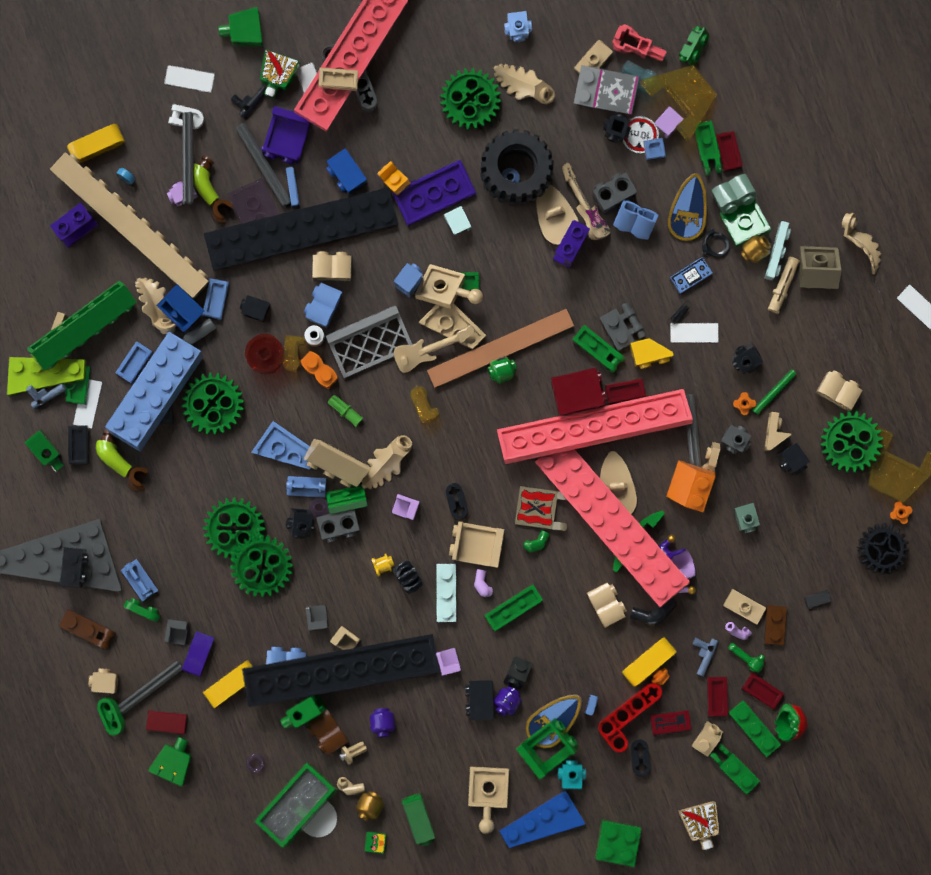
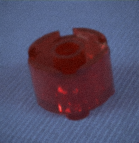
(260, 344)

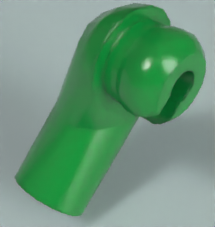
(536, 545)

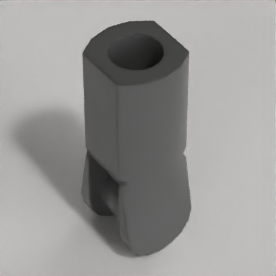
(199, 332)

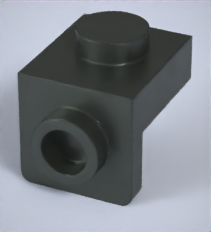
(517, 673)

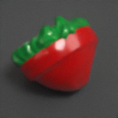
(790, 723)

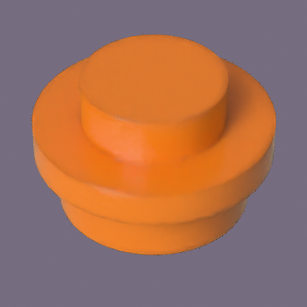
(660, 676)

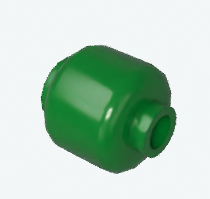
(502, 370)

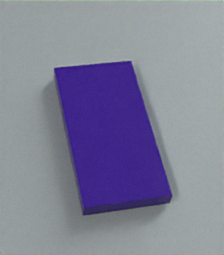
(434, 192)

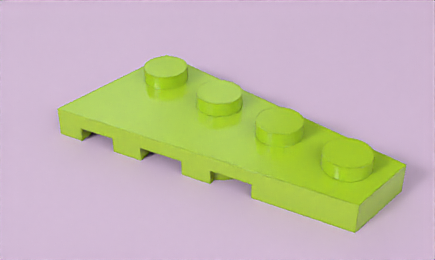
(26, 372)

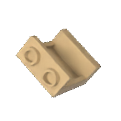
(477, 544)

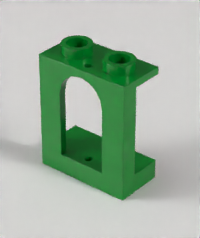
(531, 757)

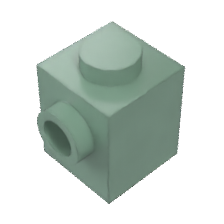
(746, 517)

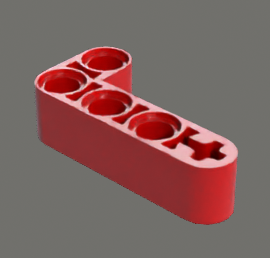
(631, 714)

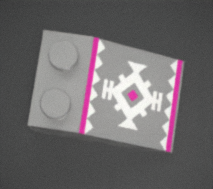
(606, 89)

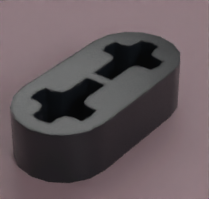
(461, 499)
(635, 757)

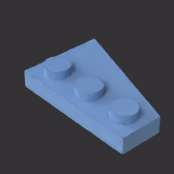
(282, 446)

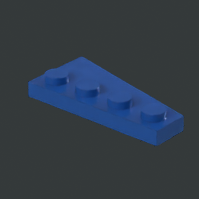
(547, 819)

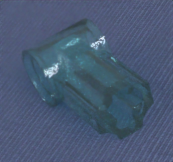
(633, 69)

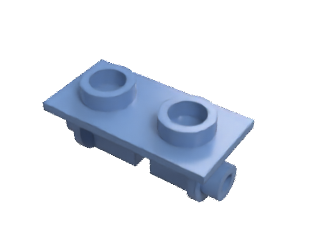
(306, 486)
(139, 580)

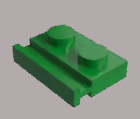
(346, 499)

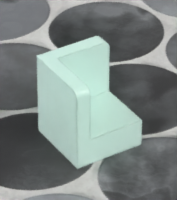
(457, 220)

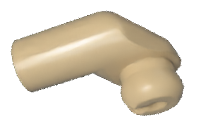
(348, 788)

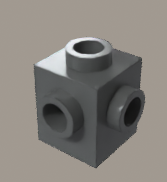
(729, 439)

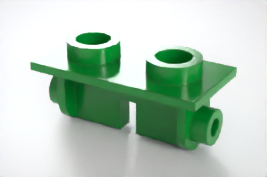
(699, 38)

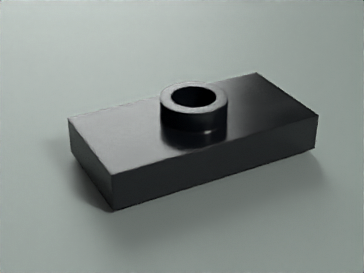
(78, 445)

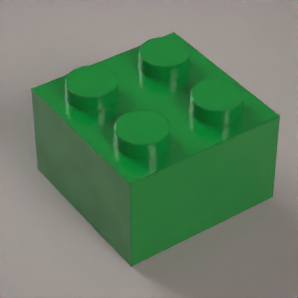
(617, 842)

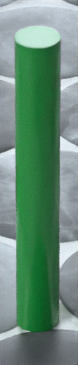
(774, 392)

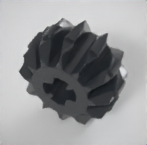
(408, 577)

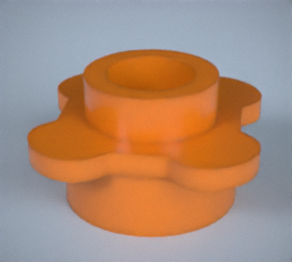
(739, 403)
(896, 515)

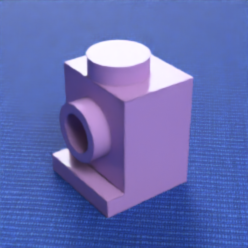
(176, 194)

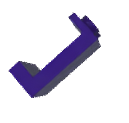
(285, 136)
(74, 225)
(571, 244)

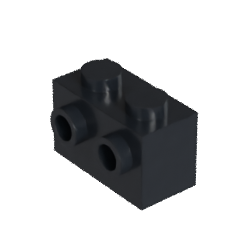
(793, 460)
(73, 567)

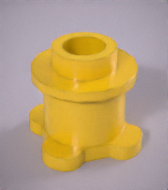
(383, 564)

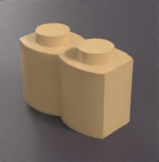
(332, 267)
(839, 390)
(606, 604)

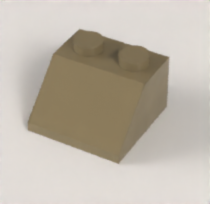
(819, 267)

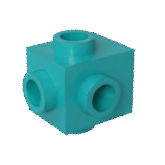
(571, 782)

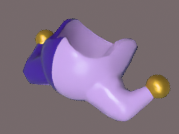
(682, 560)

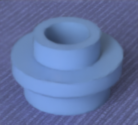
(511, 171)

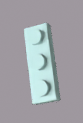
(778, 251)
(446, 592)

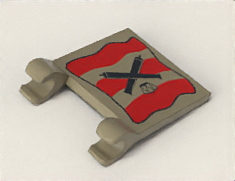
(538, 508)

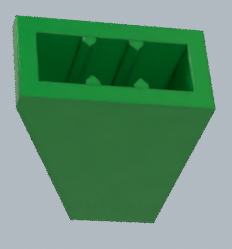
(418, 819)

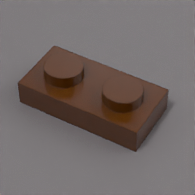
(775, 625)

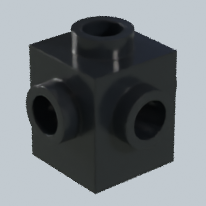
(620, 122)
(746, 358)
(300, 523)

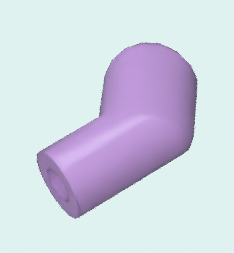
(480, 584)
(735, 631)

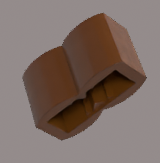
(327, 731)

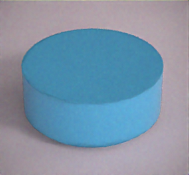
(126, 176)

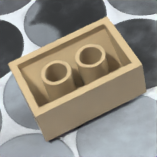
(336, 463)

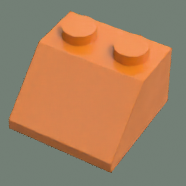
(691, 485)

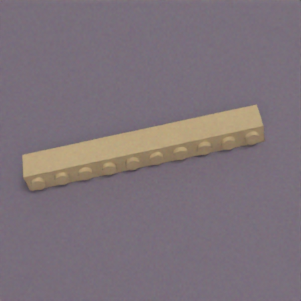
(129, 225)

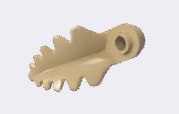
(524, 84)
(861, 240)
(151, 297)
(387, 462)

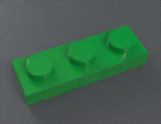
(513, 607)
(754, 728)

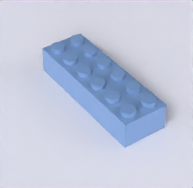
(154, 391)

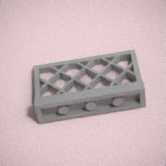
(362, 326)

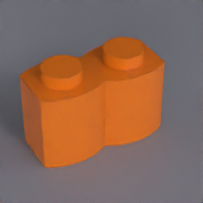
(314, 366)

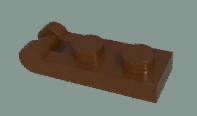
(86, 629)

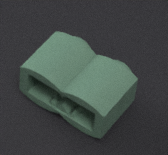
(734, 194)

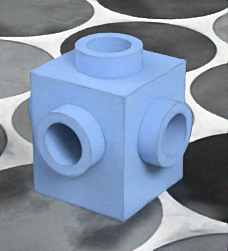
(515, 20)

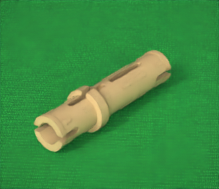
(780, 292)

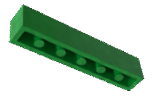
(81, 326)

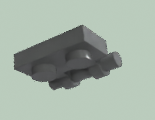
(617, 329)

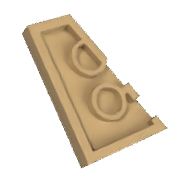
(449, 322)

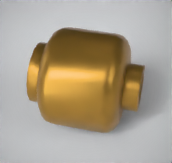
(756, 248)
(369, 806)

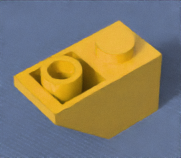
(648, 351)

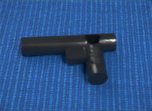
(248, 101)

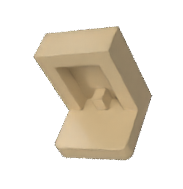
(707, 738)

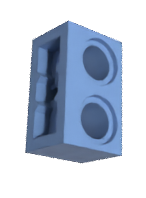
(408, 279)

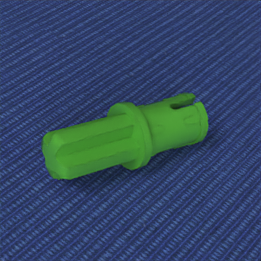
(345, 410)

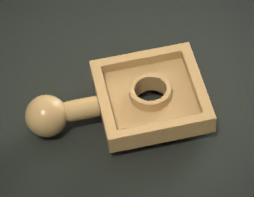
(446, 296)
(480, 798)

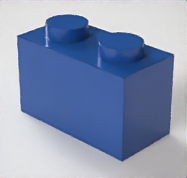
(346, 172)
(180, 308)

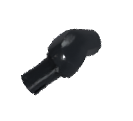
(655, 616)

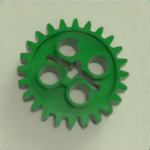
(458, 86)
(199, 392)
(860, 426)
(234, 509)
(244, 562)

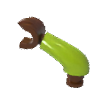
(206, 190)
(108, 454)

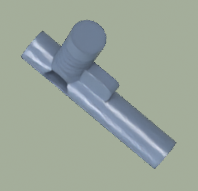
(44, 395)
(705, 653)

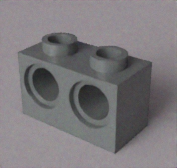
(616, 195)
(337, 519)

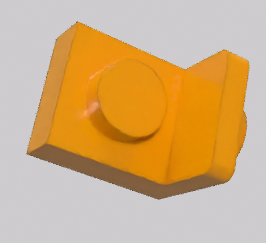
(393, 178)

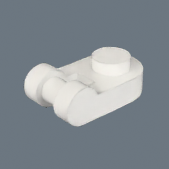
(198, 118)

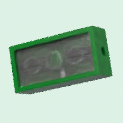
(296, 805)

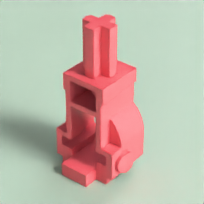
(644, 47)

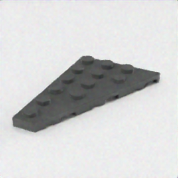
(44, 556)

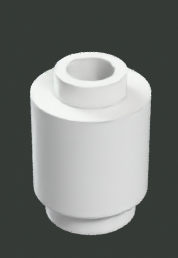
(314, 341)

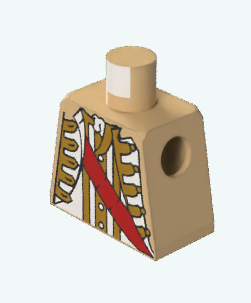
(701, 823)

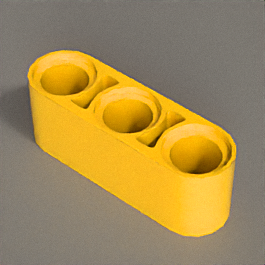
(96, 143)
(649, 661)
(226, 686)

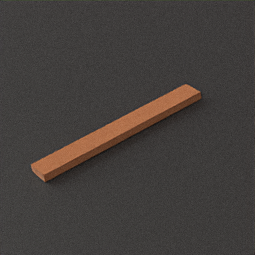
(500, 347)

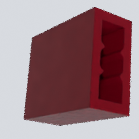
(578, 391)

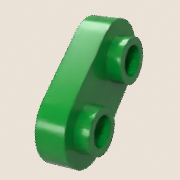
(135, 606)
(111, 716)

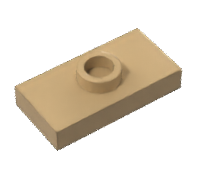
(595, 56)
(338, 79)
(744, 606)

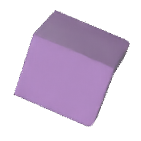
(668, 121)
(405, 507)
(448, 661)

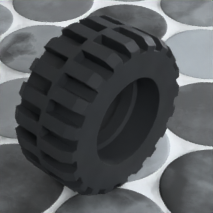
(522, 144)

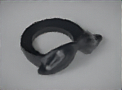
(712, 234)

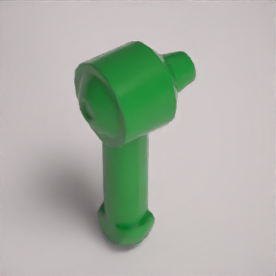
(755, 664)

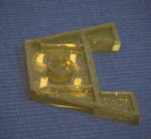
(688, 91)
(894, 475)

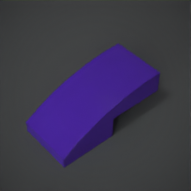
(198, 654)

